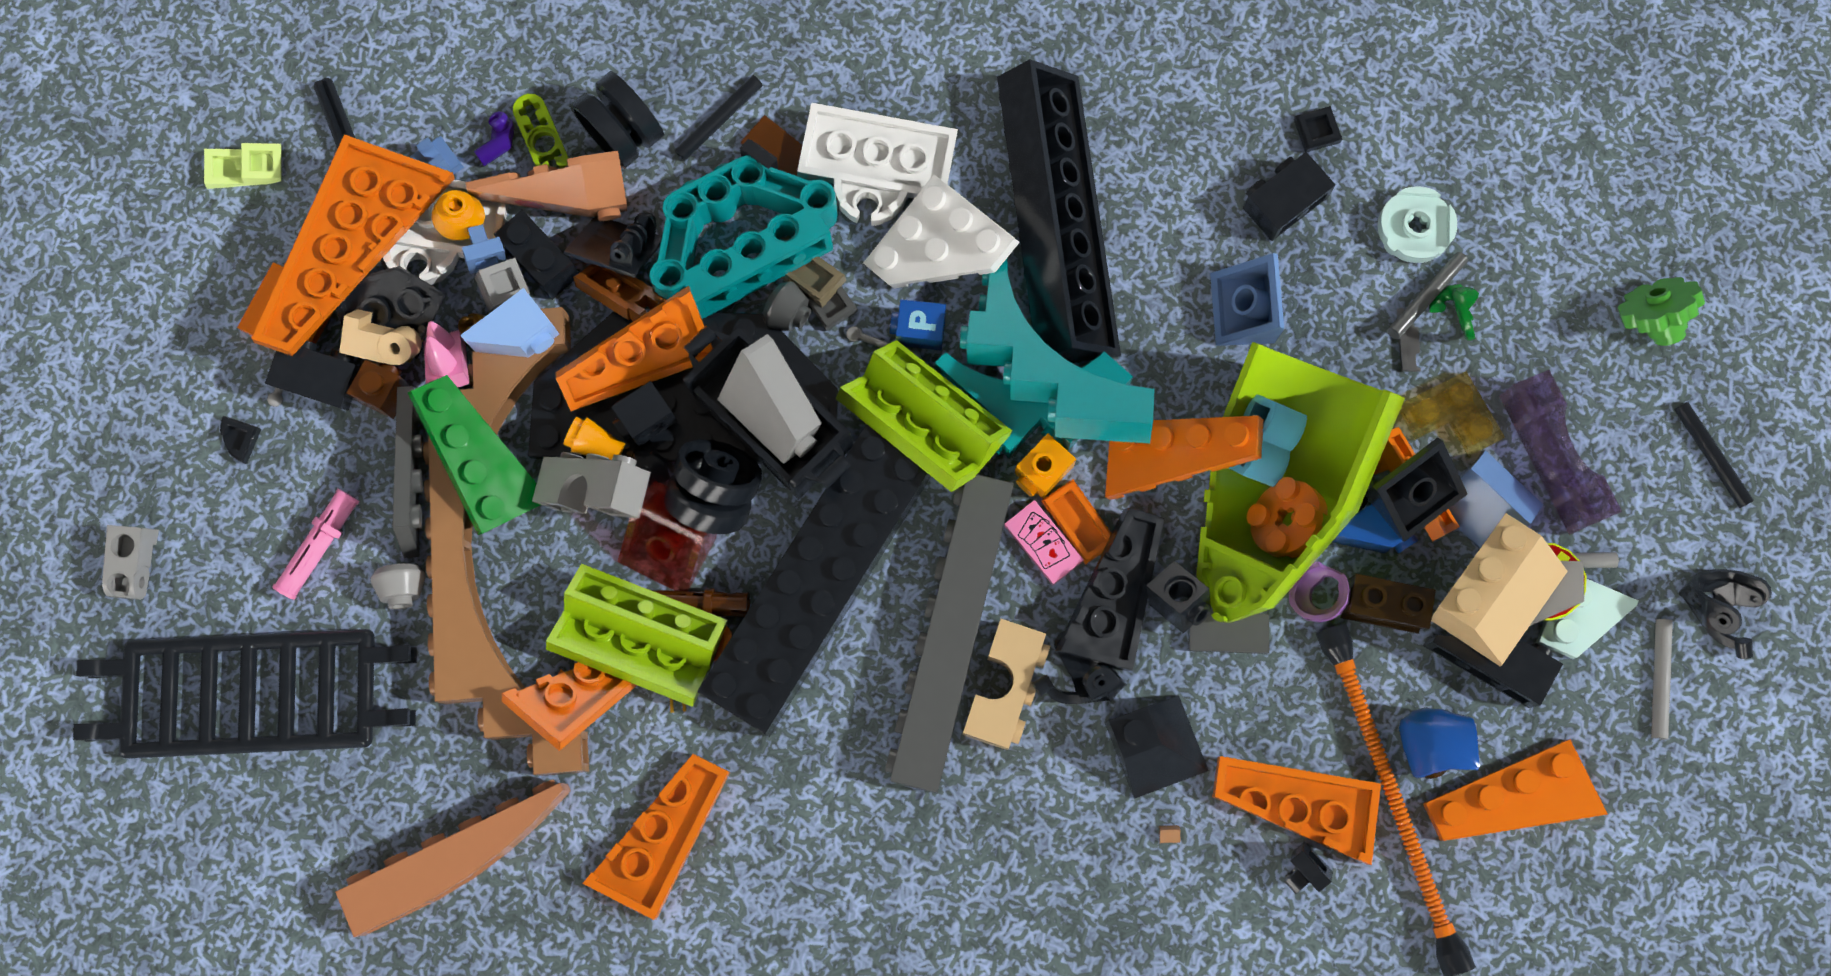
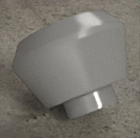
(398, 584)

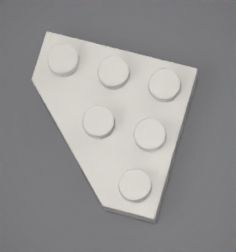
(939, 240)

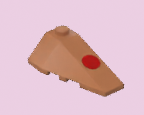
(585, 187)

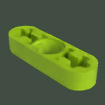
(543, 116)

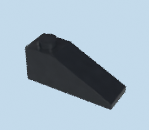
(1523, 675)

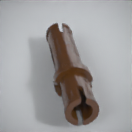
(713, 602)

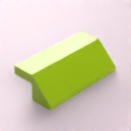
(924, 415)
(636, 634)

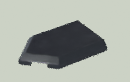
(395, 300)

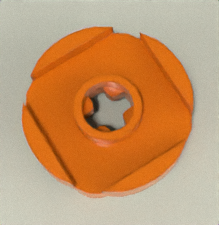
(1272, 507)

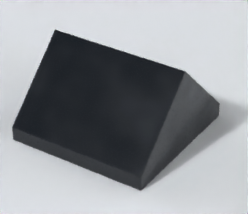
(1418, 490)

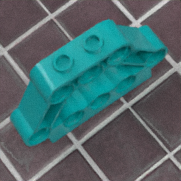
(743, 275)

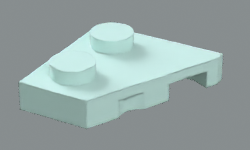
(1586, 623)

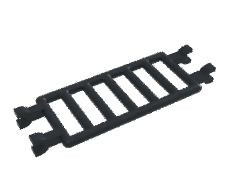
(206, 744)

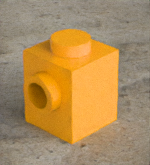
(1044, 467)

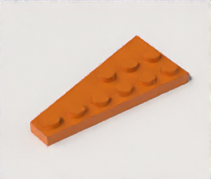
(354, 221)

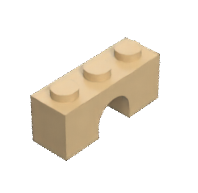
(998, 719)

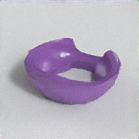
(1301, 593)

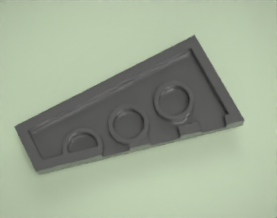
(407, 475)

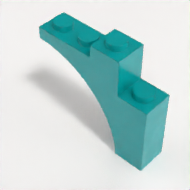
(1019, 416)

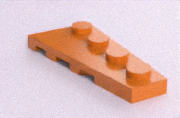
(1182, 450)
(1311, 804)
(654, 850)

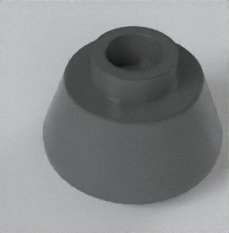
(786, 308)

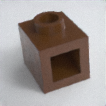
(377, 387)

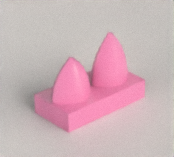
(445, 355)

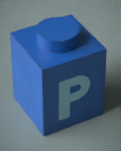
(919, 324)

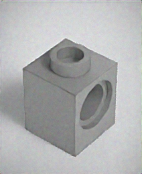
(500, 283)

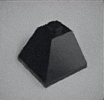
(1156, 746)

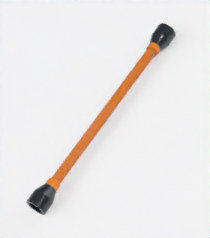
(1451, 950)

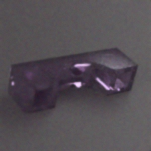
(1540, 421)

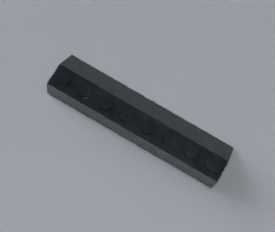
(1058, 211)

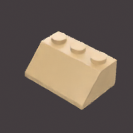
(1501, 590)

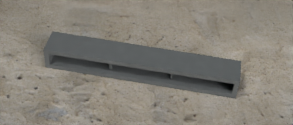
(951, 634)

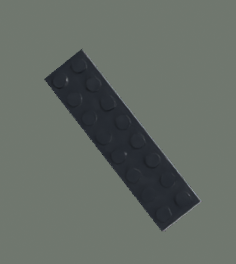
(815, 583)

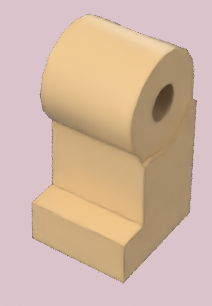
(377, 342)

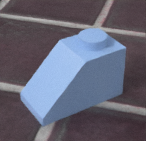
(513, 329)

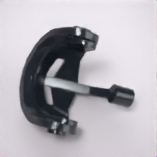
(1717, 613)
(1091, 681)

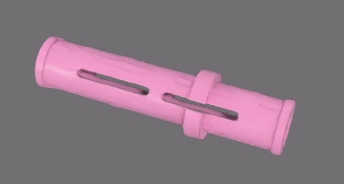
(315, 544)

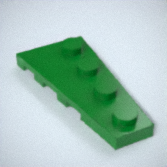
(476, 460)

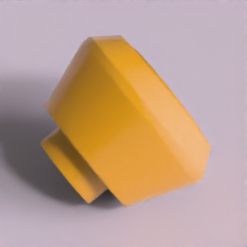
(456, 213)

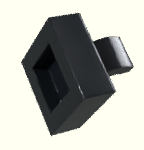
(1307, 869)

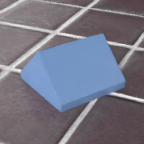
(1248, 302)
(1491, 495)

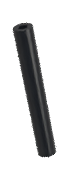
(718, 118)
(1714, 455)

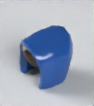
(1439, 742)

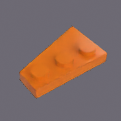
(567, 702)

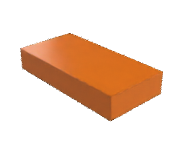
(1078, 520)

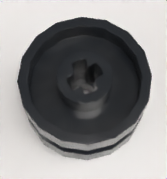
(617, 118)
(712, 486)

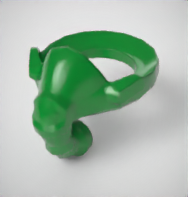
(1463, 299)

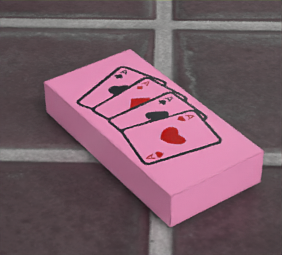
(1043, 542)

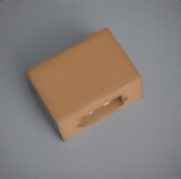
(1169, 834)

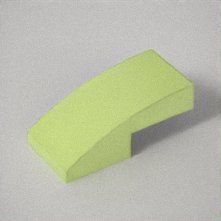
(243, 167)

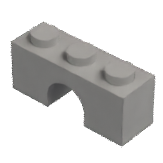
(596, 482)

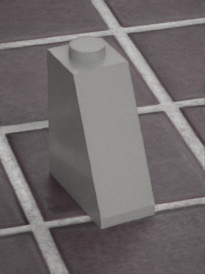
(770, 401)

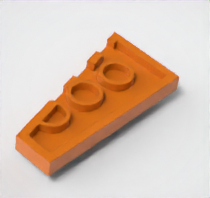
(636, 354)
(1525, 794)

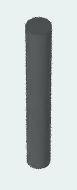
(1427, 295)

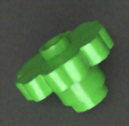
(1662, 309)

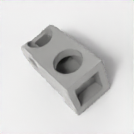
(127, 561)

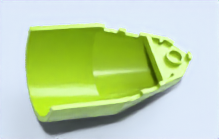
(1335, 456)

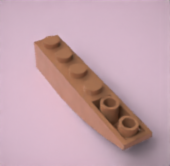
(443, 863)

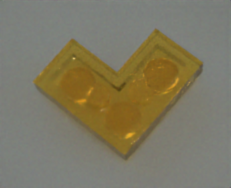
(1455, 404)

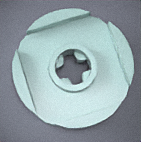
(1431, 211)

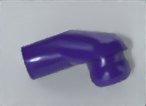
(501, 138)

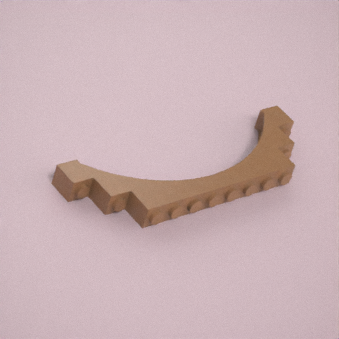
(463, 648)

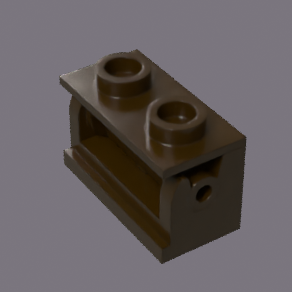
(1389, 604)

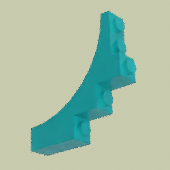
(1078, 401)

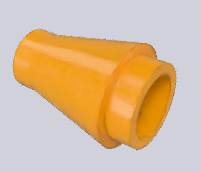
(588, 437)

